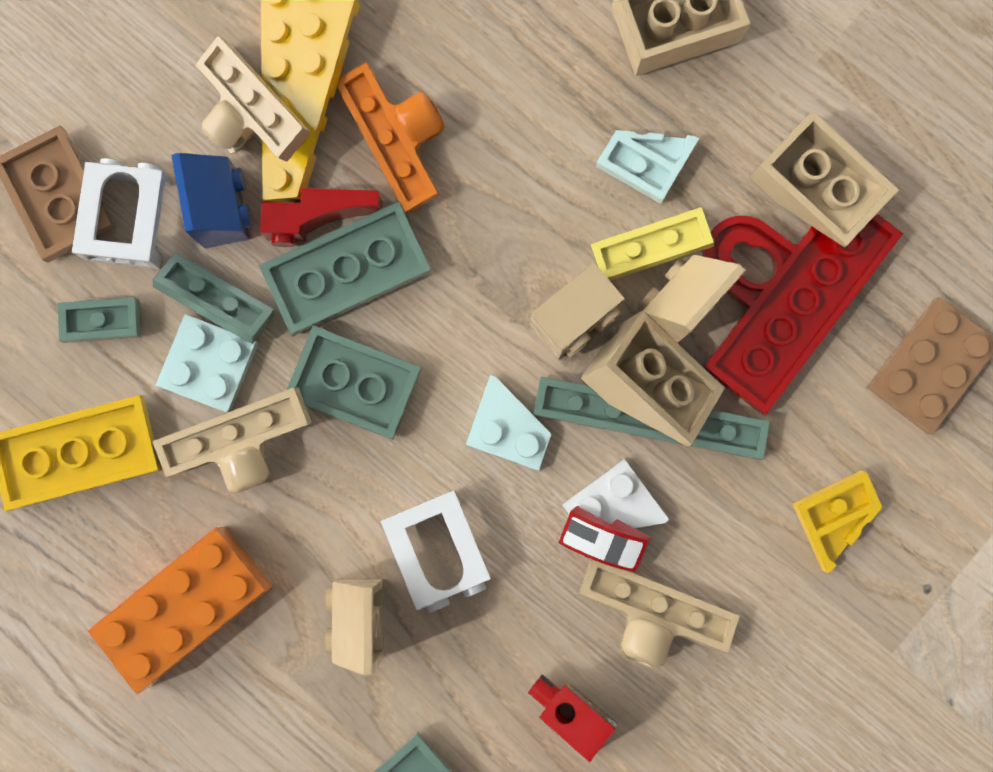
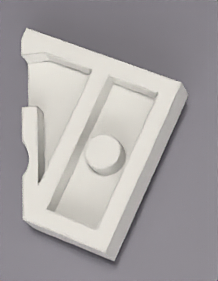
(619, 496)

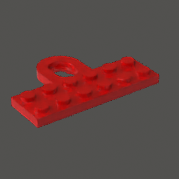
(795, 307)

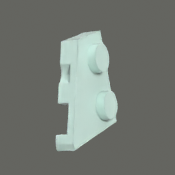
(646, 161)
(508, 428)

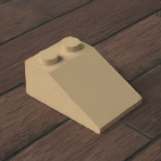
(824, 180)
(690, 293)
(653, 379)
(356, 624)

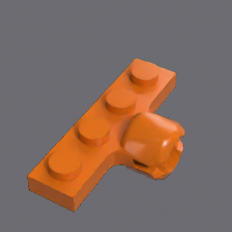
(394, 134)

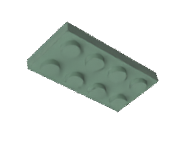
(345, 269)

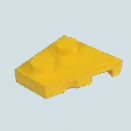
(837, 516)

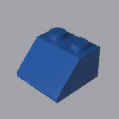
(211, 199)

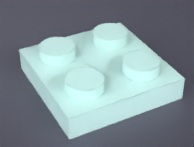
(207, 364)

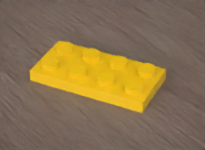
(76, 453)

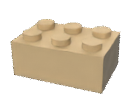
(676, 30)

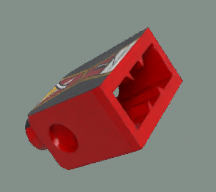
(584, 732)

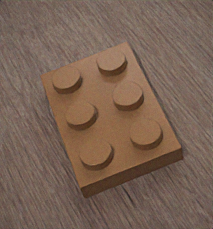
(46, 190)
(933, 365)

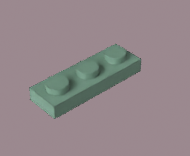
(213, 298)

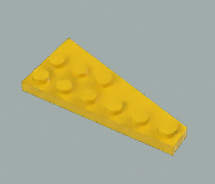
(302, 64)

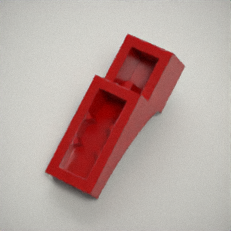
(291, 222)

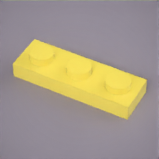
(653, 244)

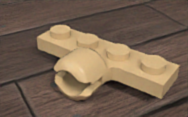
(246, 106)
(235, 440)
(656, 614)

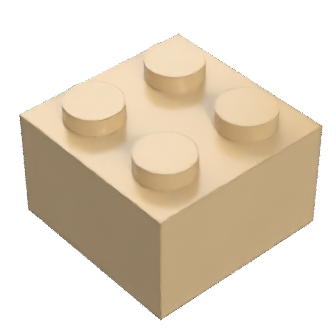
(577, 310)

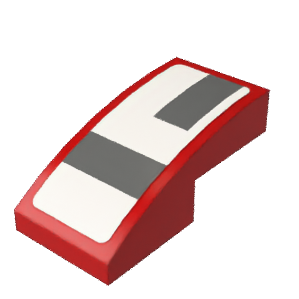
(604, 542)

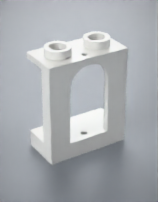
(151, 189)
(474, 568)

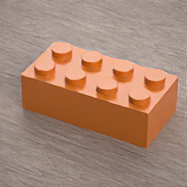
(180, 609)

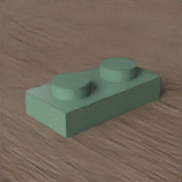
(99, 320)

